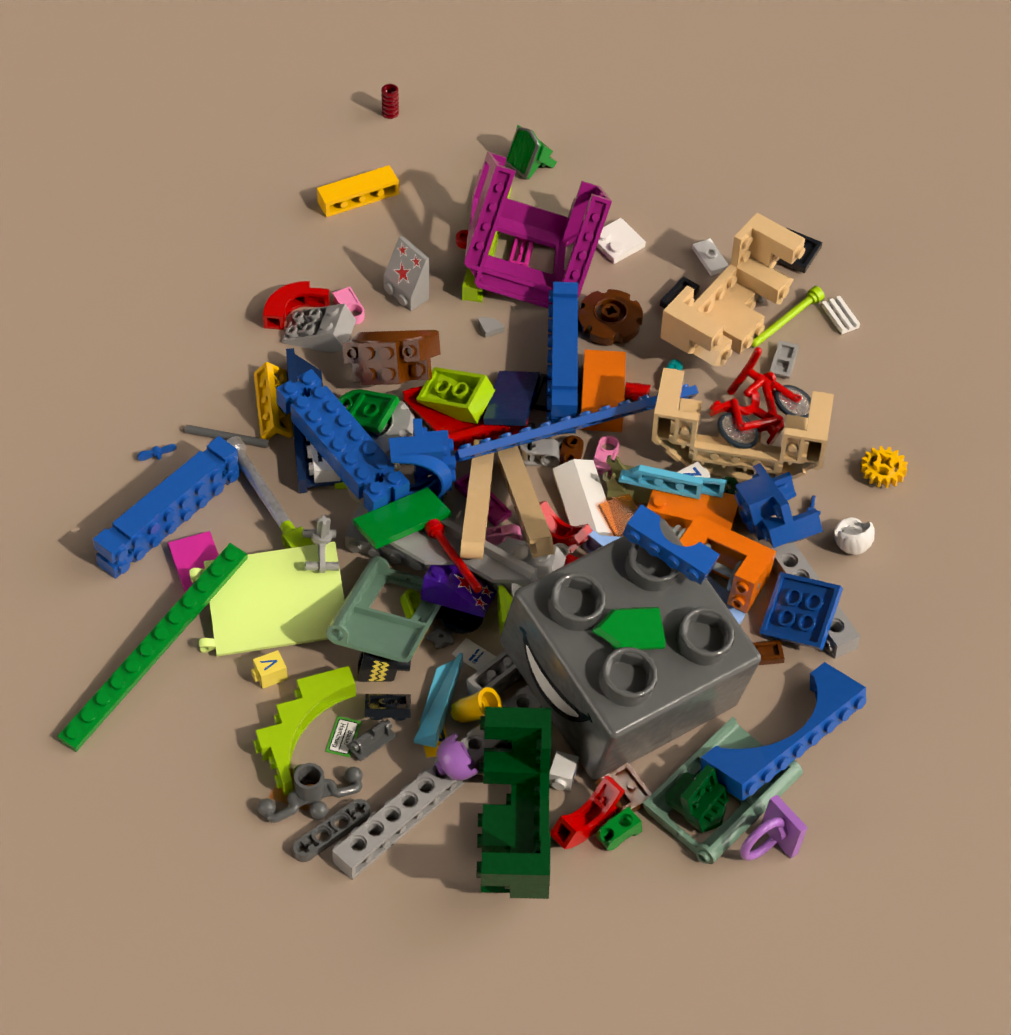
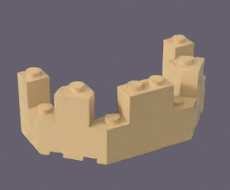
(724, 312)
(677, 427)

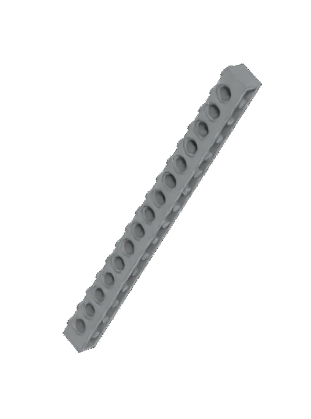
(354, 862)

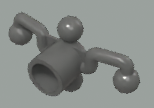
(312, 795)

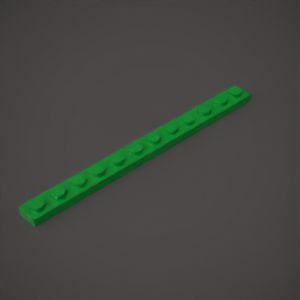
(152, 647)

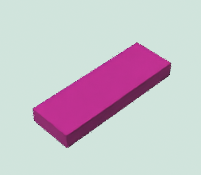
(497, 510)

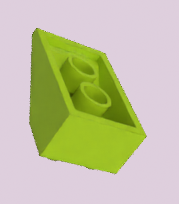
(457, 394)

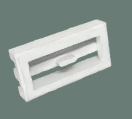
(844, 315)

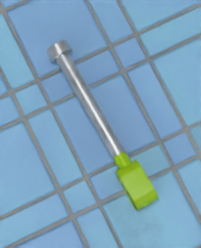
(291, 536)

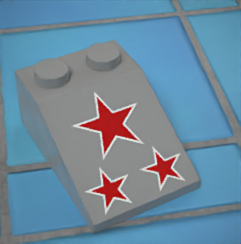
(407, 275)

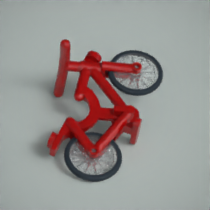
(739, 429)

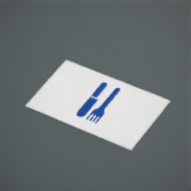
(473, 654)

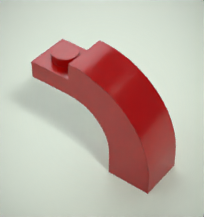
(289, 298)
(562, 532)
(583, 823)

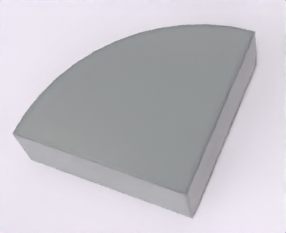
(490, 326)

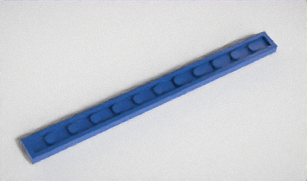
(564, 425)

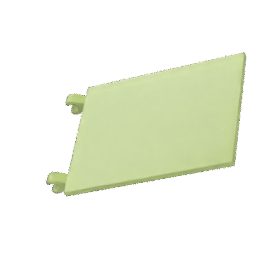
(274, 601)

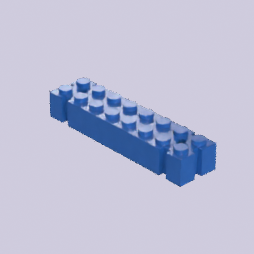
(563, 352)
(342, 441)
(166, 507)

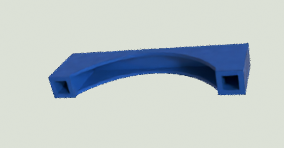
(750, 768)

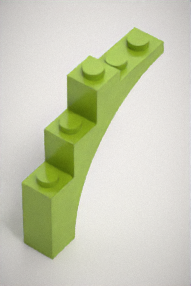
(313, 697)

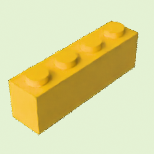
(357, 191)

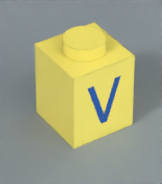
(269, 669)

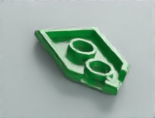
(633, 628)

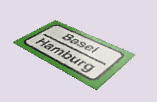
(343, 733)

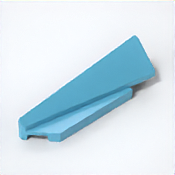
(673, 482)
(438, 702)

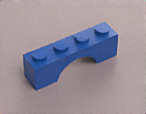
(692, 561)

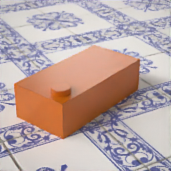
(603, 385)
(683, 510)

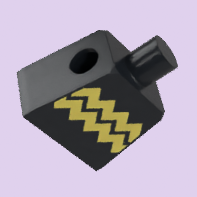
(378, 669)

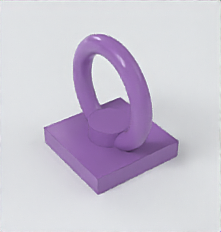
(783, 828)

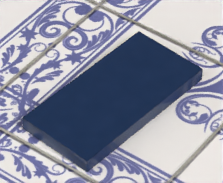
(512, 398)

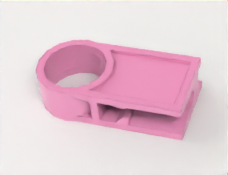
(349, 298)
(601, 454)
(498, 534)

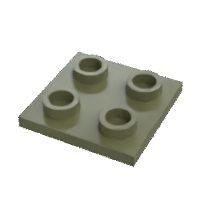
(616, 489)

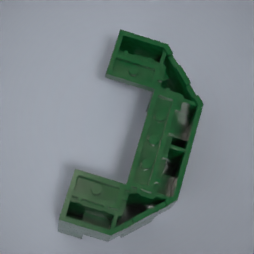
(516, 834)

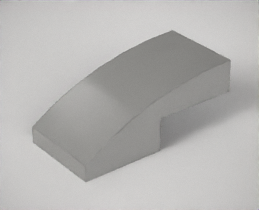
(784, 359)

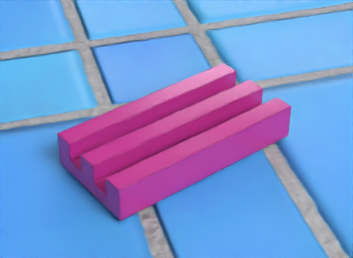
(520, 256)

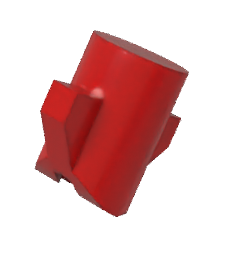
(636, 390)

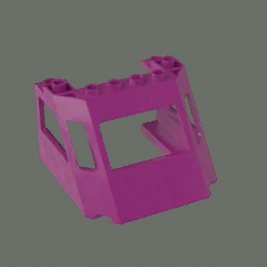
(495, 212)

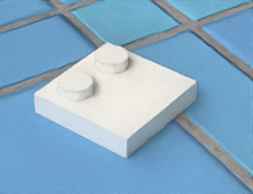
(619, 241)

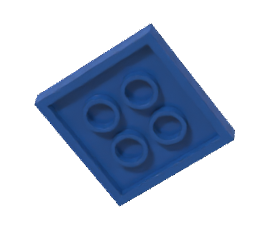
(801, 610)

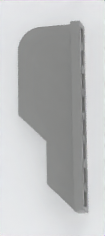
(496, 563)

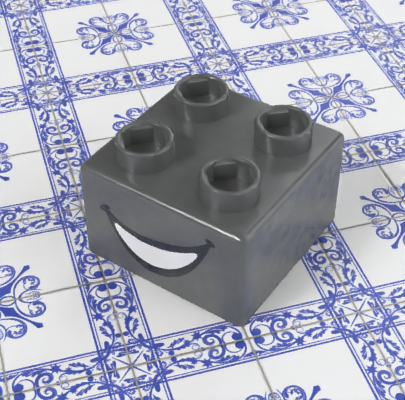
(626, 699)

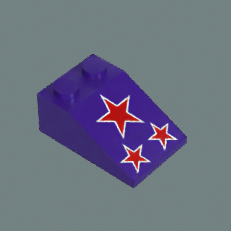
(449, 588)

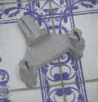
(321, 535)

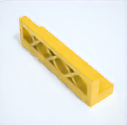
(267, 405)

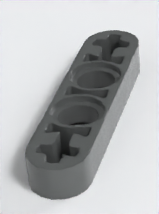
(328, 826)

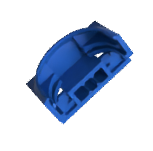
(430, 455)
(768, 497)

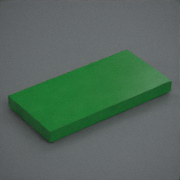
(401, 517)

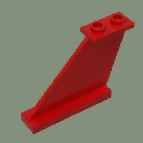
(460, 431)

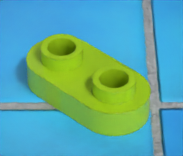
(410, 601)

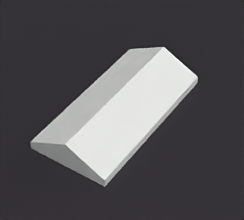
(581, 494)

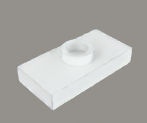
(710, 256)

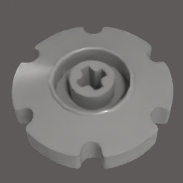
(398, 425)

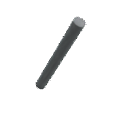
(226, 435)

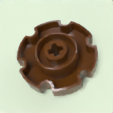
(610, 317)

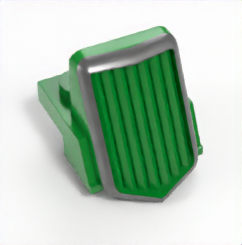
(528, 153)

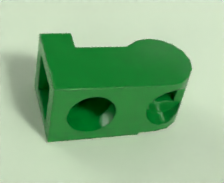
(619, 829)

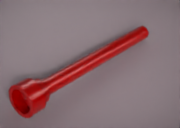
(436, 530)

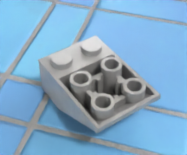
(320, 328)

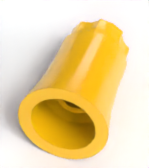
(473, 706)

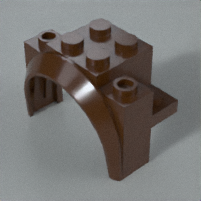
(391, 356)

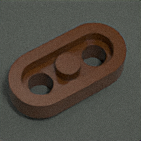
(571, 449)

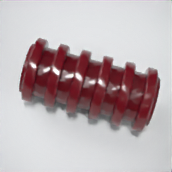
(390, 101)

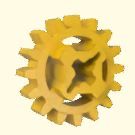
(884, 467)

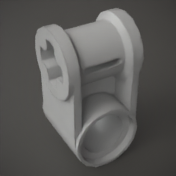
(541, 452)

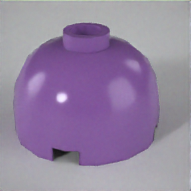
(455, 759)

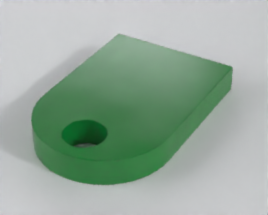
(370, 408)

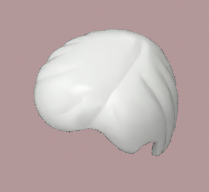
(854, 535)

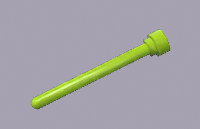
(813, 296)

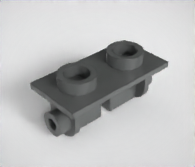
(372, 740)

